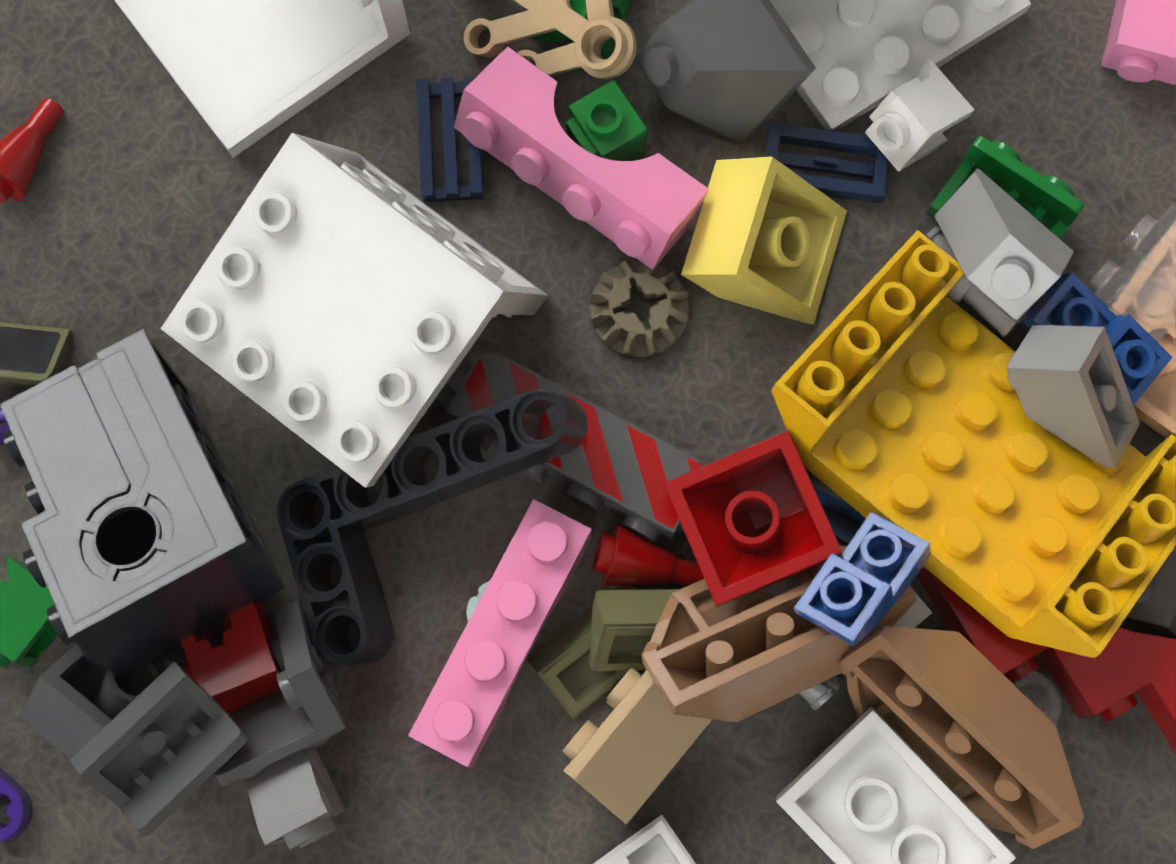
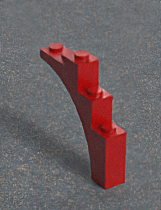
(1090, 685)

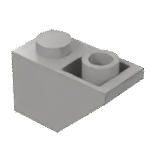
(294, 800)

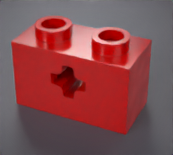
(242, 667)

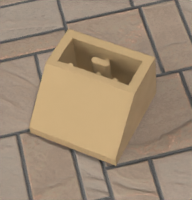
(632, 747)

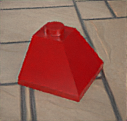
(752, 518)

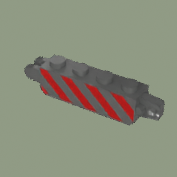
(610, 468)

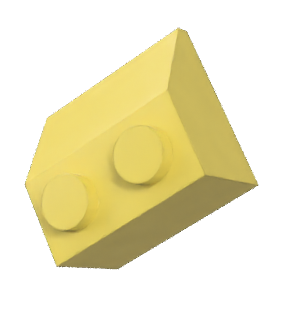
(764, 238)

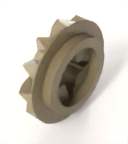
(624, 331)

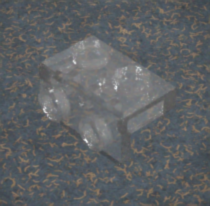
(1146, 277)

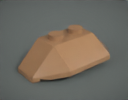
(746, 652)
(968, 728)

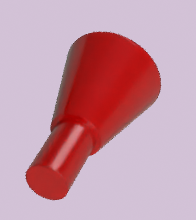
(22, 150)
(633, 560)

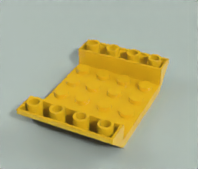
(918, 422)

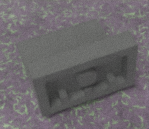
(297, 716)

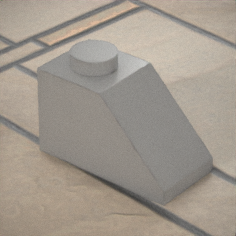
(1001, 245)
(1075, 389)

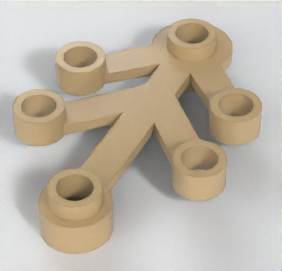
(553, 15)

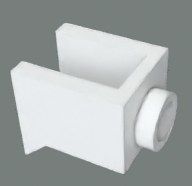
(915, 115)

